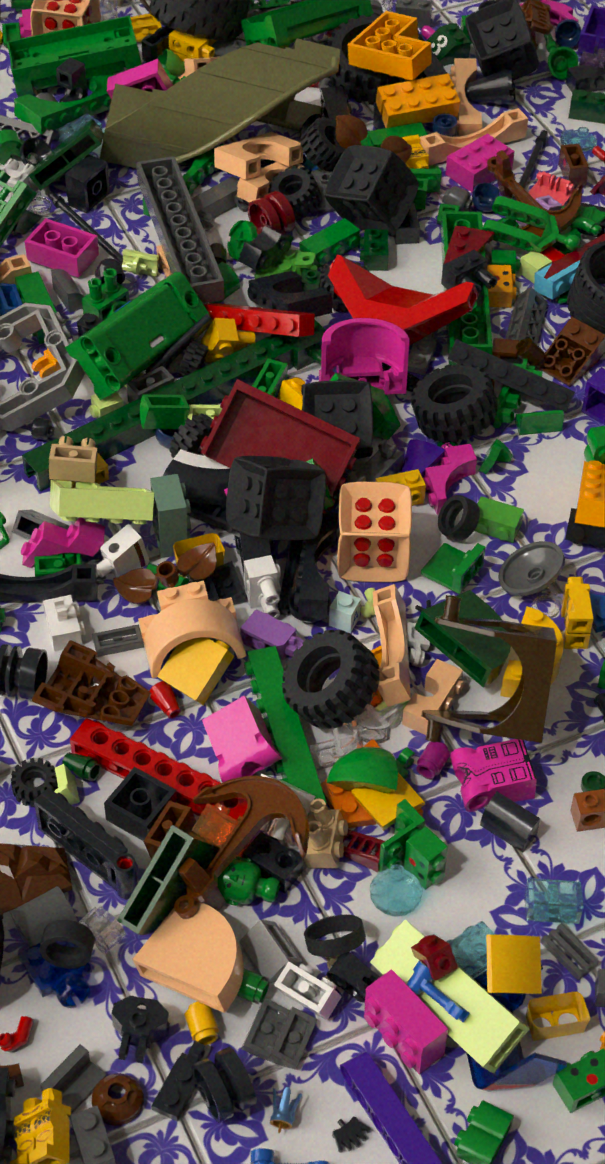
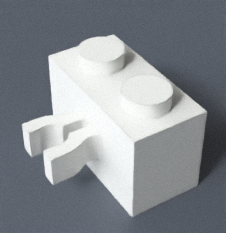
(63, 622)

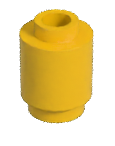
(201, 1023)

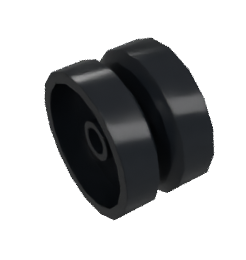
(224, 1084)

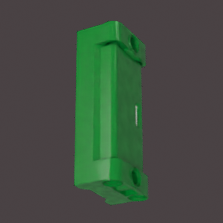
(302, 21)
(101, 45)
(137, 334)

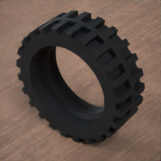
(358, 82)

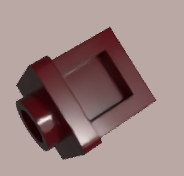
(436, 955)

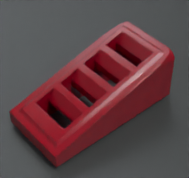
(363, 858)

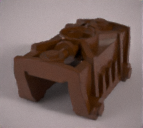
(537, 18)

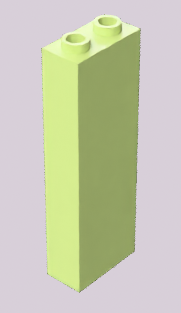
(488, 1030)

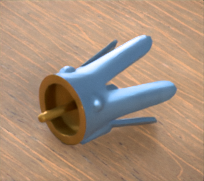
(283, 1113)

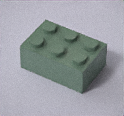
(169, 513)

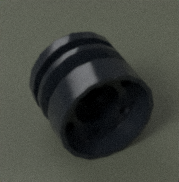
(22, 671)

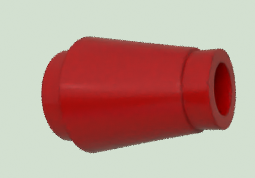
(165, 699)

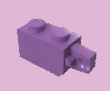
(265, 631)

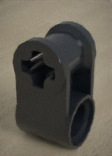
(351, 975)

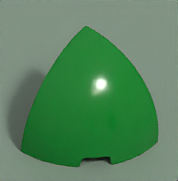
(365, 767)

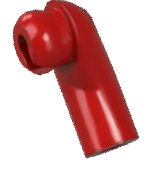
(11, 1042)

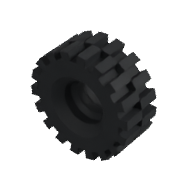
(191, 435)

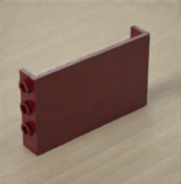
(266, 426)

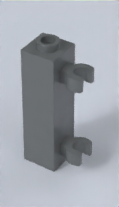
(217, 201)
(384, 462)

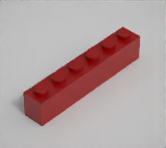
(264, 319)

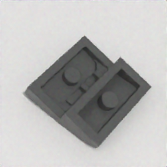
(279, 1034)

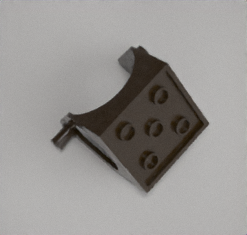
(526, 710)

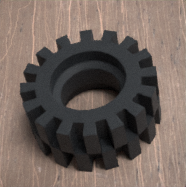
(192, 358)
(29, 771)

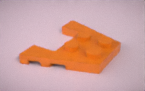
(349, 807)

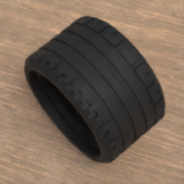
(585, 295)

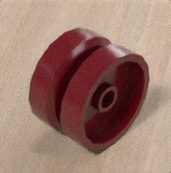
(272, 211)

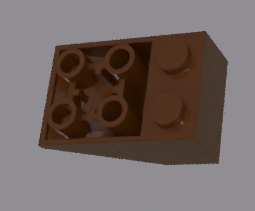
(573, 352)

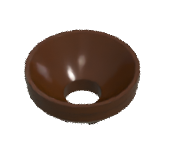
(122, 1110)

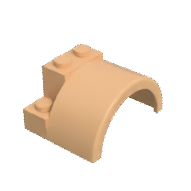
(188, 615)

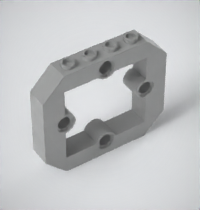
(44, 395)

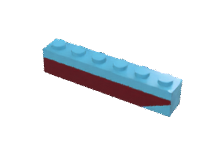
(559, 275)

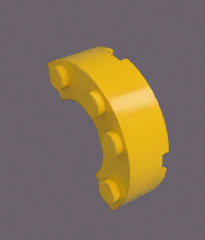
(514, 668)

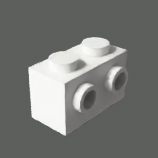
(307, 990)

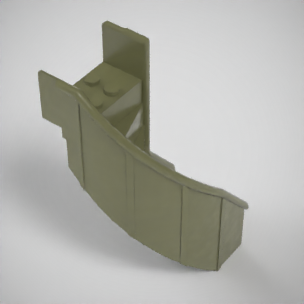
(216, 103)

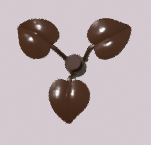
(352, 130)
(138, 584)

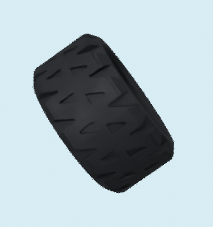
(203, 17)

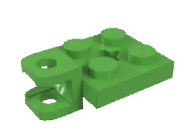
(291, 260)

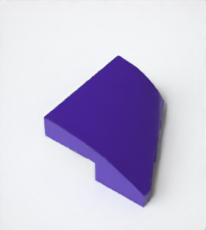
(421, 456)

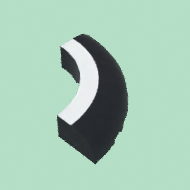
(202, 478)

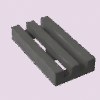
(118, 642)
(572, 948)

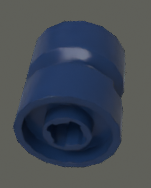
(445, 125)

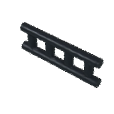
(176, 349)

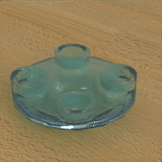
(580, 136)
(396, 891)

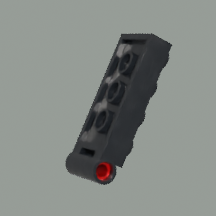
(86, 842)

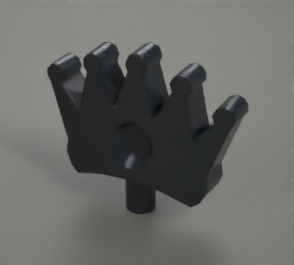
(349, 1133)

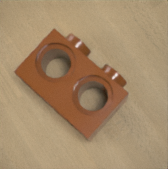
(588, 810)

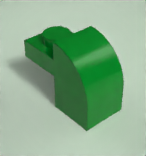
(9, 145)

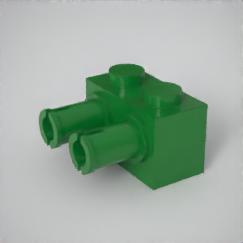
(102, 297)

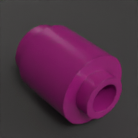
(432, 759)

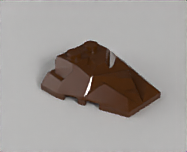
(91, 689)
(30, 872)

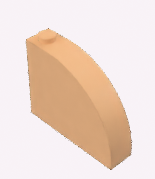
(194, 957)

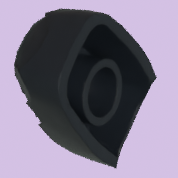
(110, 263)

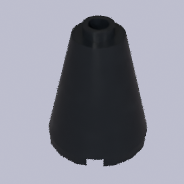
(493, 89)

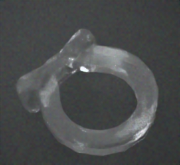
(41, 198)
(558, 599)

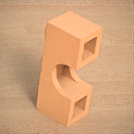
(443, 682)

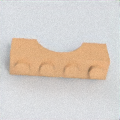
(258, 186)

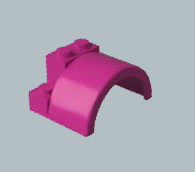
(360, 348)

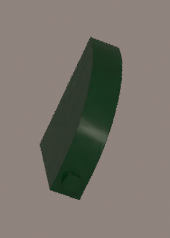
(67, 154)
(473, 652)
(161, 881)

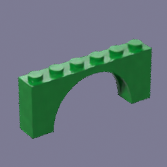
(53, 115)

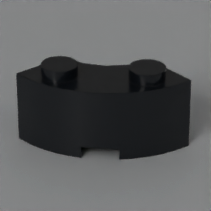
(265, 249)

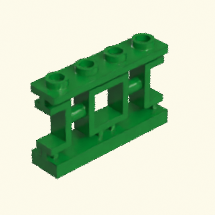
(16, 206)

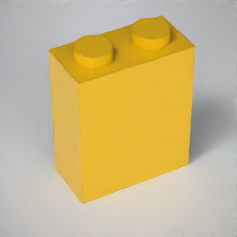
(196, 667)

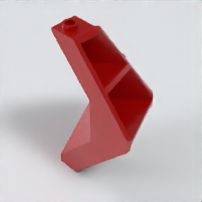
(409, 309)

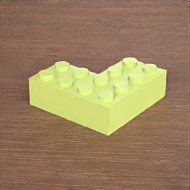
(99, 501)

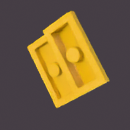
(144, 25)
(382, 805)
(513, 964)

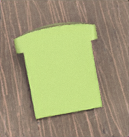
(66, 784)

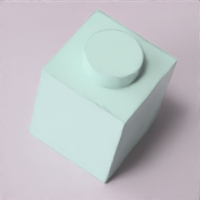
(344, 612)

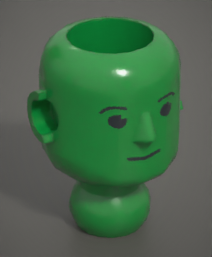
(244, 881)

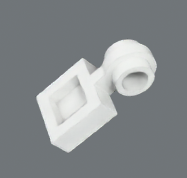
(417, 643)

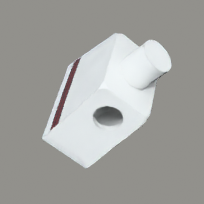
(123, 553)

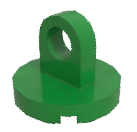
(240, 233)

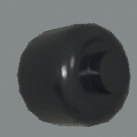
(42, 429)

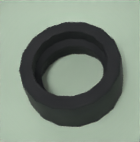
(468, 520)
(65, 956)

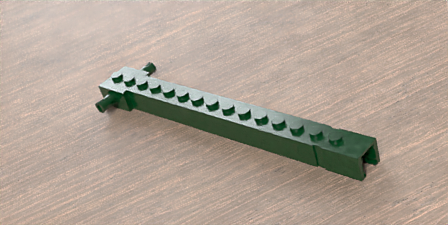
(206, 386)

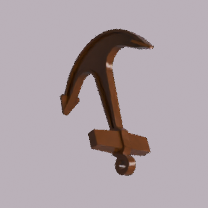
(508, 186)
(266, 802)

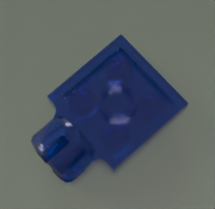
(56, 980)

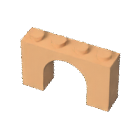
(245, 156)

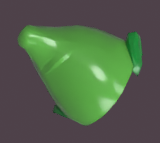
(172, 63)

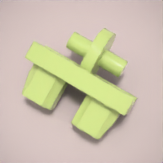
(140, 262)

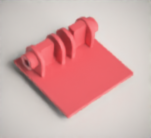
(558, 189)

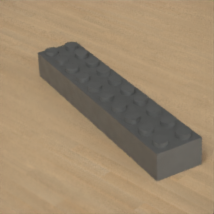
(179, 227)

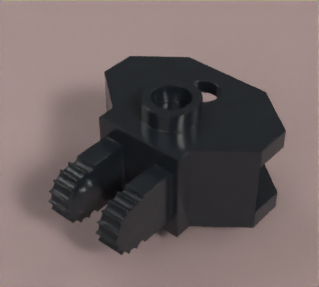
(138, 1025)

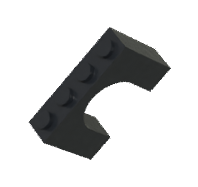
(285, 293)

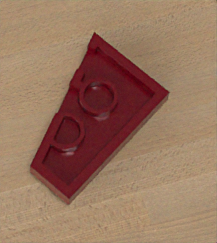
(466, 240)

